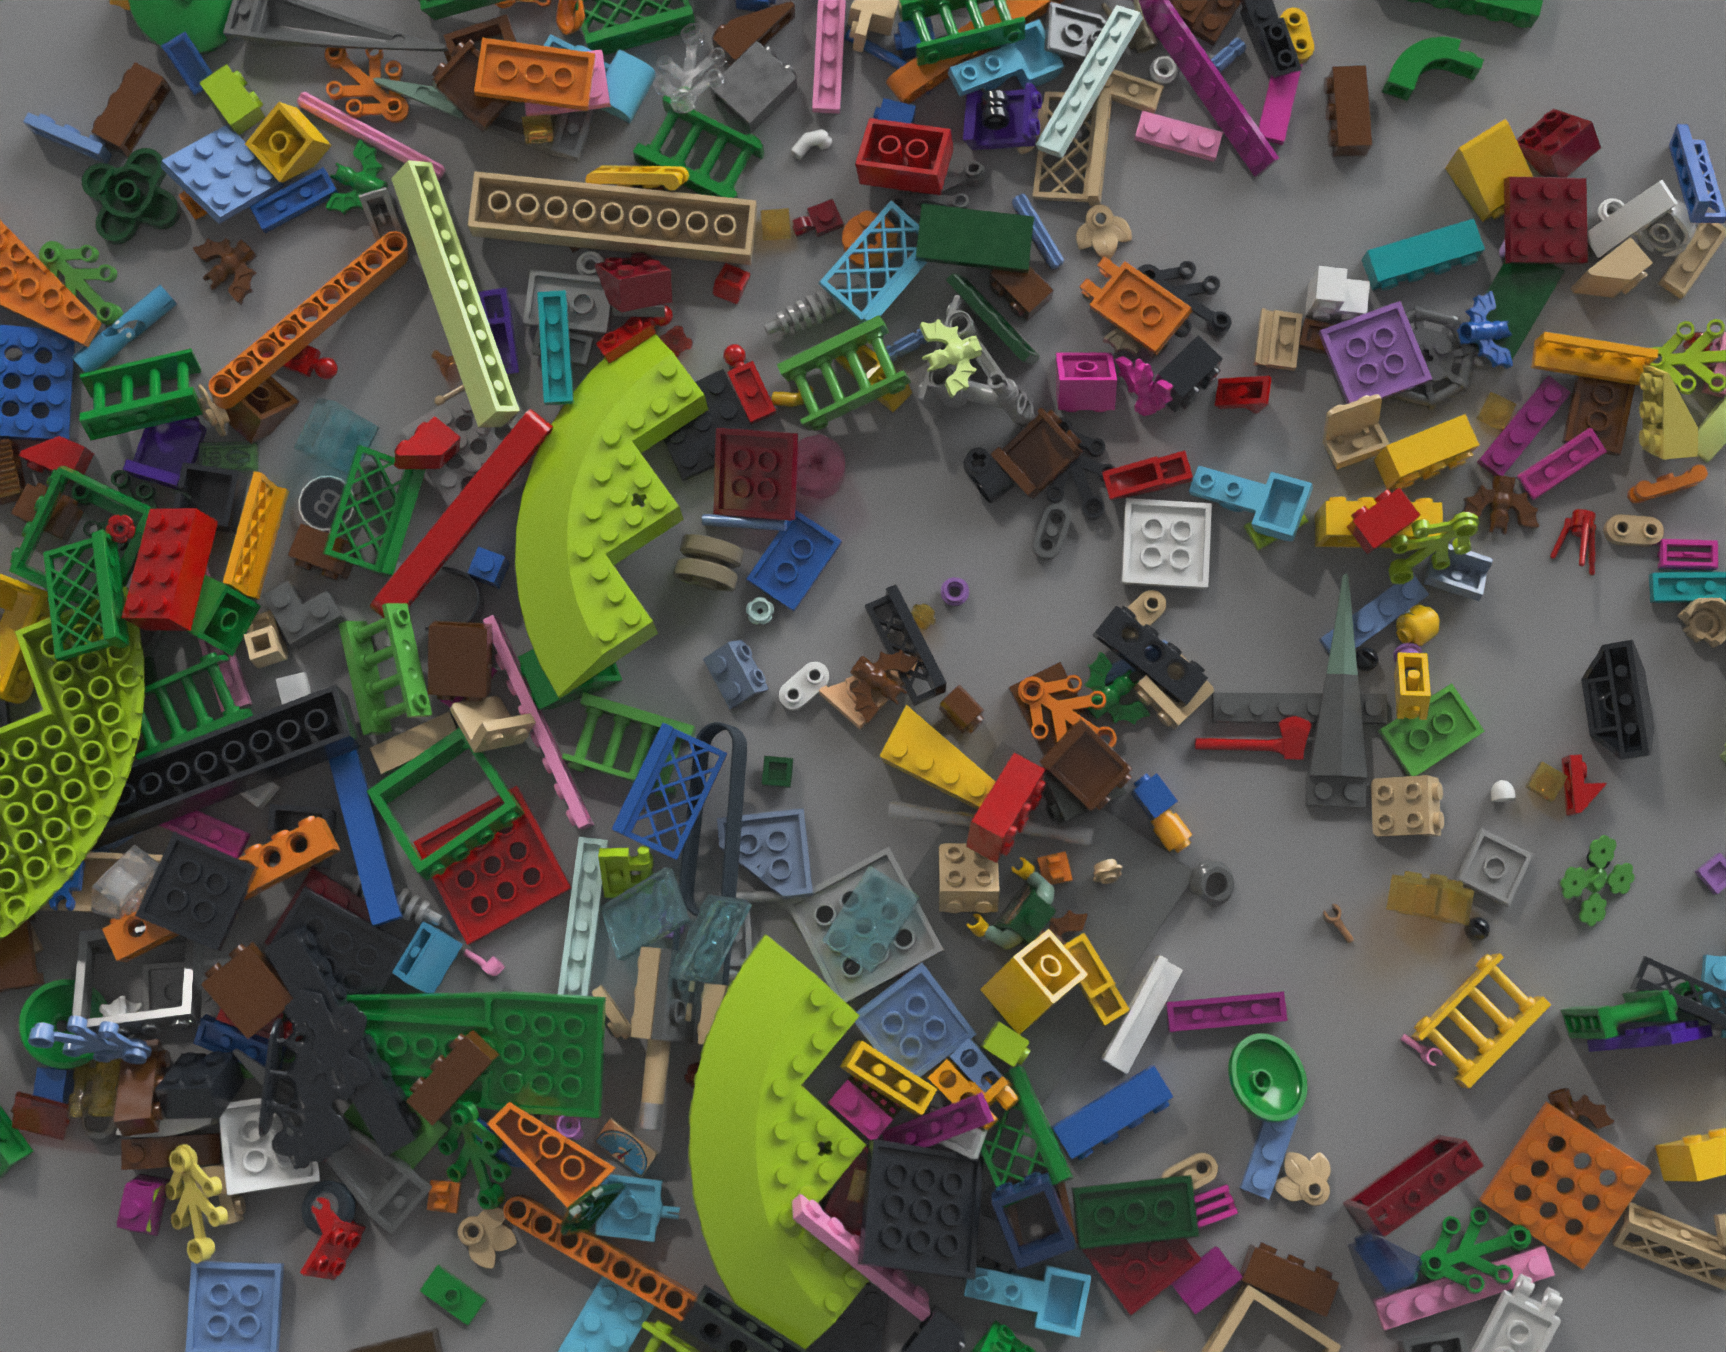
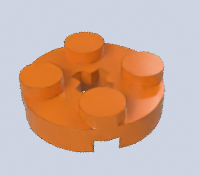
(856, 227)

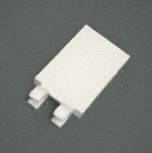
(1520, 1321)

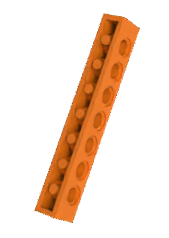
(320, 846)

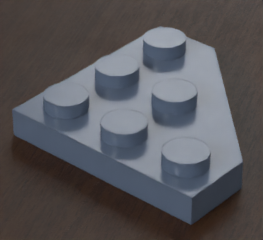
(775, 850)

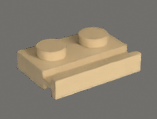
(1278, 339)

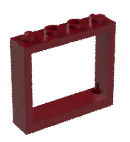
(1413, 1185)

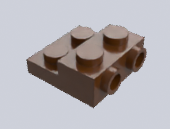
(1206, 17)

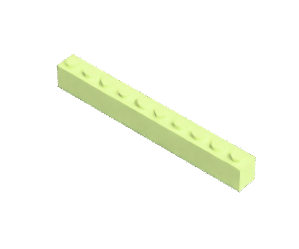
(455, 294)

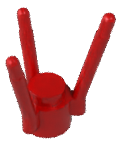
(1582, 526)

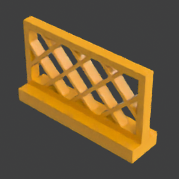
(255, 536)

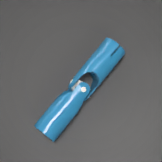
(116, 337)

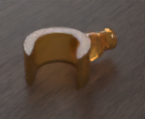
(444, 362)

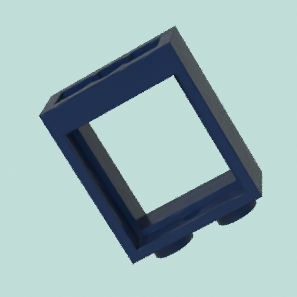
(1043, 1247)

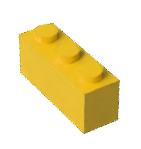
(888, 1078)

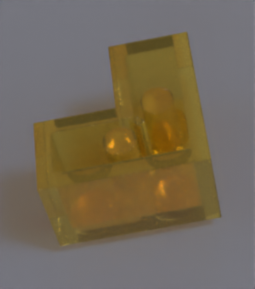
(1430, 897)

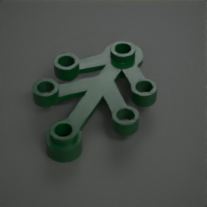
(94, 498)

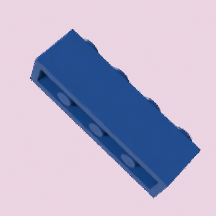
(1112, 1112)

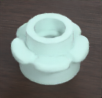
(760, 603)

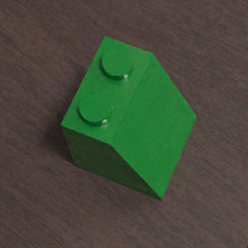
(222, 616)
(545, 695)

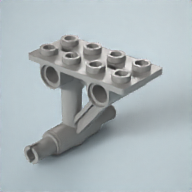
(999, 392)

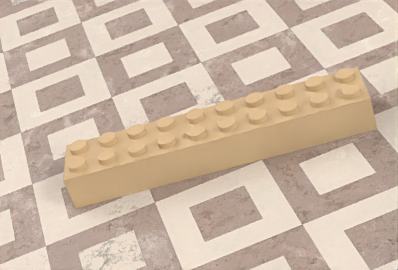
(612, 218)

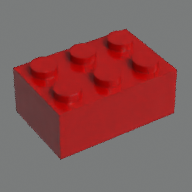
(904, 156)
(1006, 808)

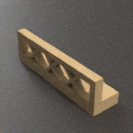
(1679, 1237)

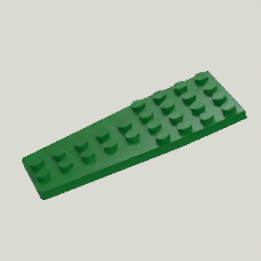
(544, 1043)

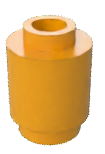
(1171, 831)

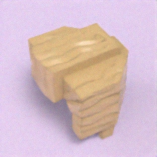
(1705, 620)

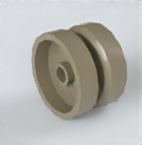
(708, 563)

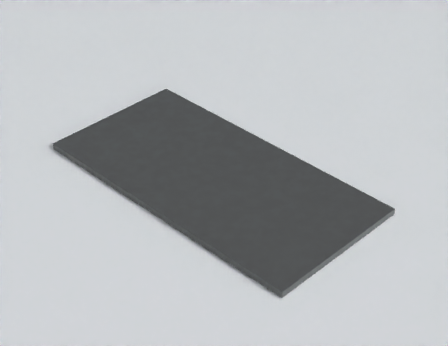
(1118, 925)

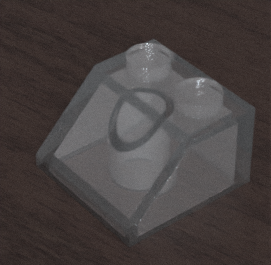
(123, 884)

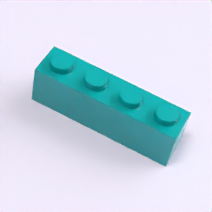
(1423, 254)

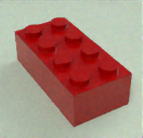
(170, 569)

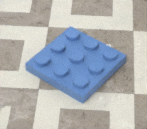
(221, 174)
(914, 1022)
(234, 1307)

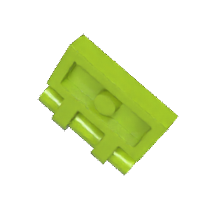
(617, 868)

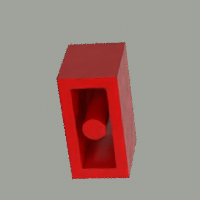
(1383, 520)

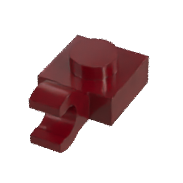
(821, 218)

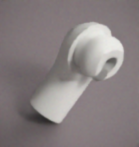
(811, 139)

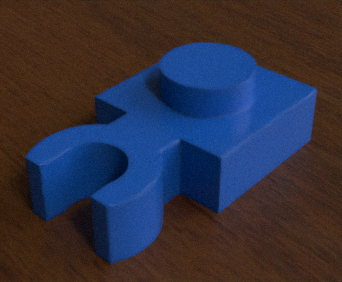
(74, 883)

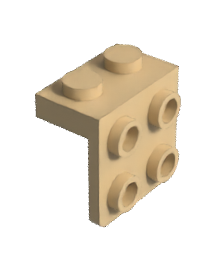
(1354, 431)
(1167, 709)
(490, 725)
(1407, 806)
(966, 880)

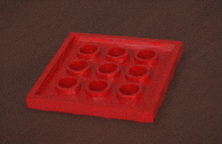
(525, 897)

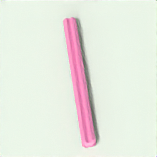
(363, 131)

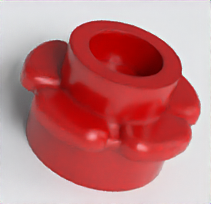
(128, 528)

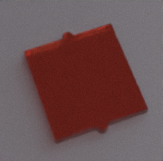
(40, 1115)

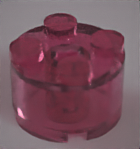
(822, 451)

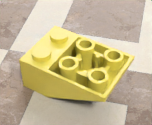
(1667, 423)

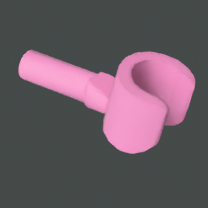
(491, 967)
(1424, 1051)

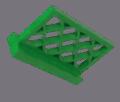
(638, 29)
(398, 519)
(109, 591)
(1041, 1133)

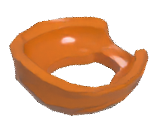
(565, 16)

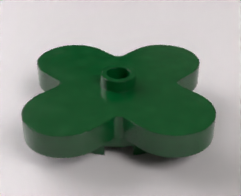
(130, 196)

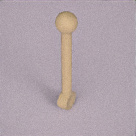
(439, 400)

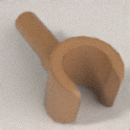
(1338, 923)

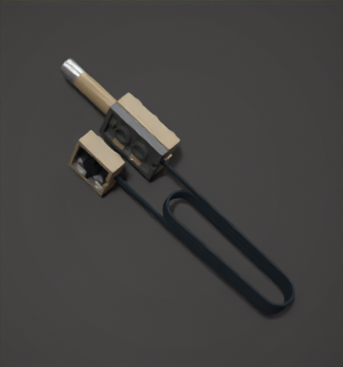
(667, 1005)

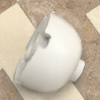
(1670, 232)

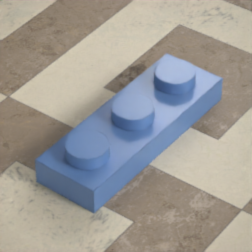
(68, 137)
(1267, 1157)

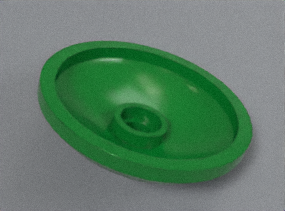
(52, 1005)
(1278, 1074)

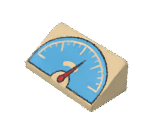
(626, 1147)

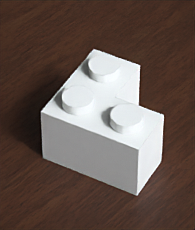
(1335, 296)

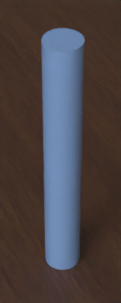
(743, 522)

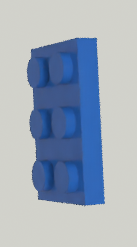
(794, 561)

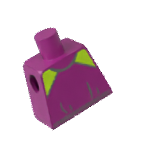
(143, 1205)

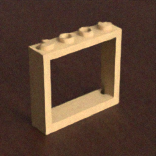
(1237, 1310)

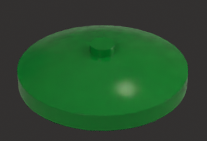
(166, 19)

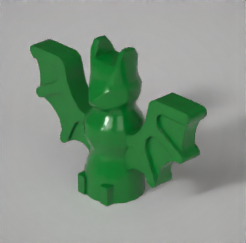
(361, 182)
(1121, 686)

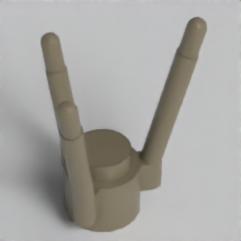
(1144, 37)

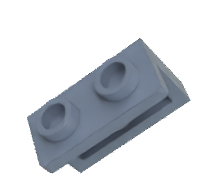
(1464, 575)
(735, 673)

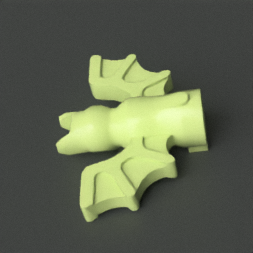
(956, 353)

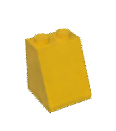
(1483, 164)
(1033, 981)

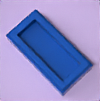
(187, 61)

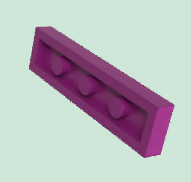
(1523, 427)
(1226, 1011)
(942, 1123)

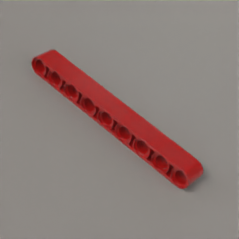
(464, 512)

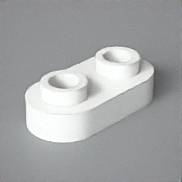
(804, 686)

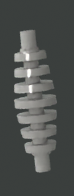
(804, 313)
(409, 906)

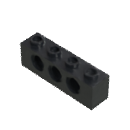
(1133, 654)
(730, 1327)

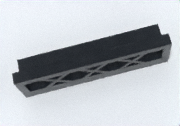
(915, 640)
(1683, 1003)

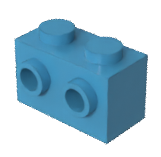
(427, 958)

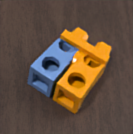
(983, 1077)

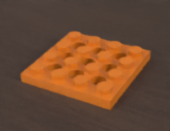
(1560, 1164)

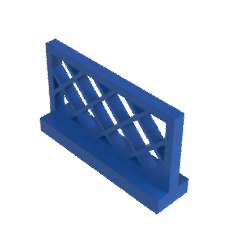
(646, 780)

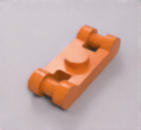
(1667, 484)

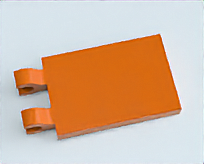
(1136, 305)

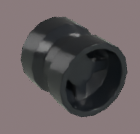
(994, 110)

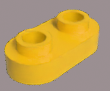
(1299, 33)

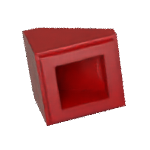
(731, 283)

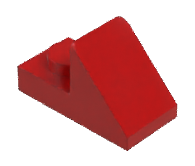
(1243, 393)
(1577, 793)

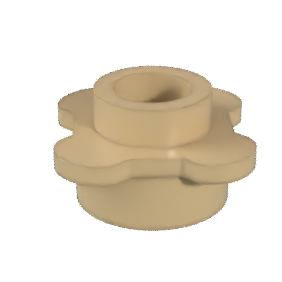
(1107, 871)

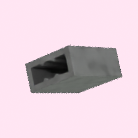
(755, 86)

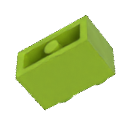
(232, 99)
(1006, 1045)

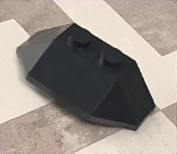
(1619, 701)

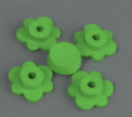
(1595, 879)

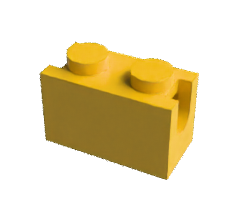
(1412, 692)

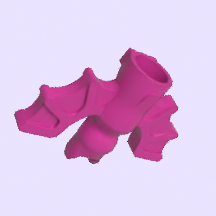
(1139, 380)

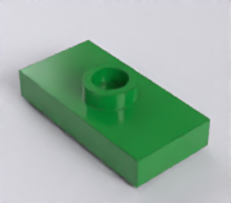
(453, 1294)

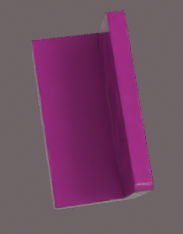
(1206, 1280)

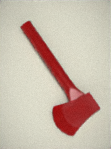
(1292, 744)

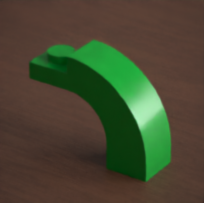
(1429, 55)

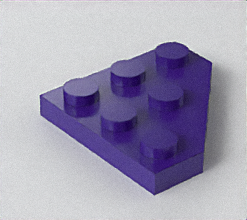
(1653, 1036)

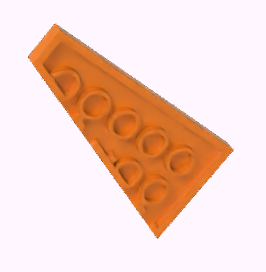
(39, 295)

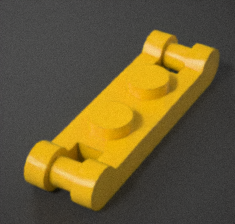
(647, 176)

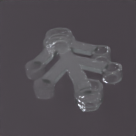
(686, 96)

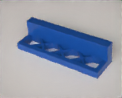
(1692, 181)

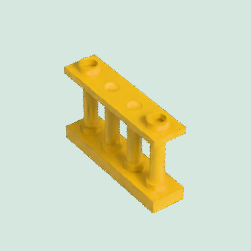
(1489, 1048)

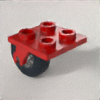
(330, 1212)

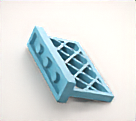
(892, 286)

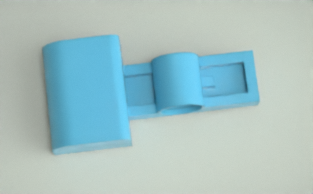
(1023, 58)
(626, 80)
(1276, 504)
(1056, 1299)

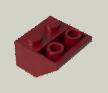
(1559, 143)
(635, 281)

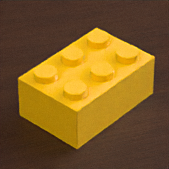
(1426, 453)

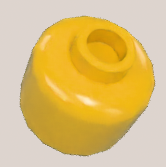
(1417, 625)

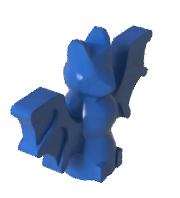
(1483, 331)

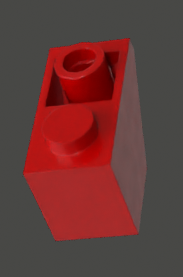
(428, 447)
(57, 453)

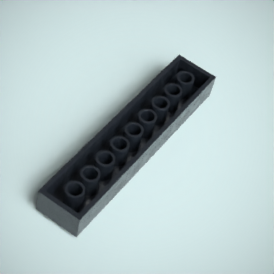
(233, 761)

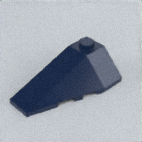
(1383, 1263)

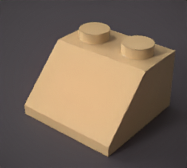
(1615, 272)

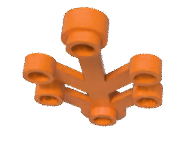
(367, 86)
(1060, 709)

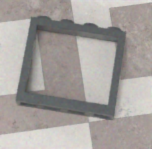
(145, 1022)

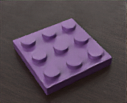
(1375, 354)

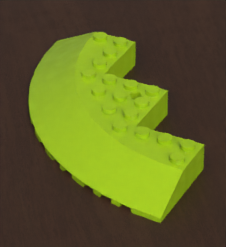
(587, 514)
(65, 761)
(759, 1142)

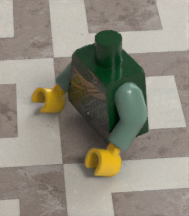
(1024, 914)

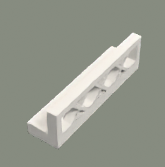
(1142, 1014)

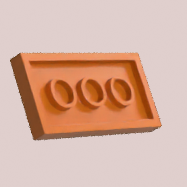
(535, 74)

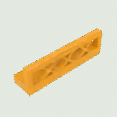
(1591, 357)

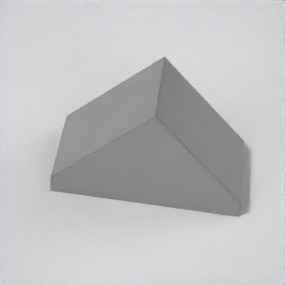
(380, 212)

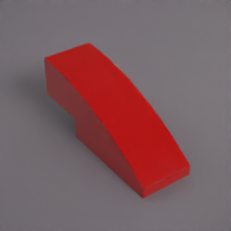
(1148, 475)

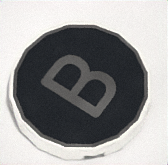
(320, 501)

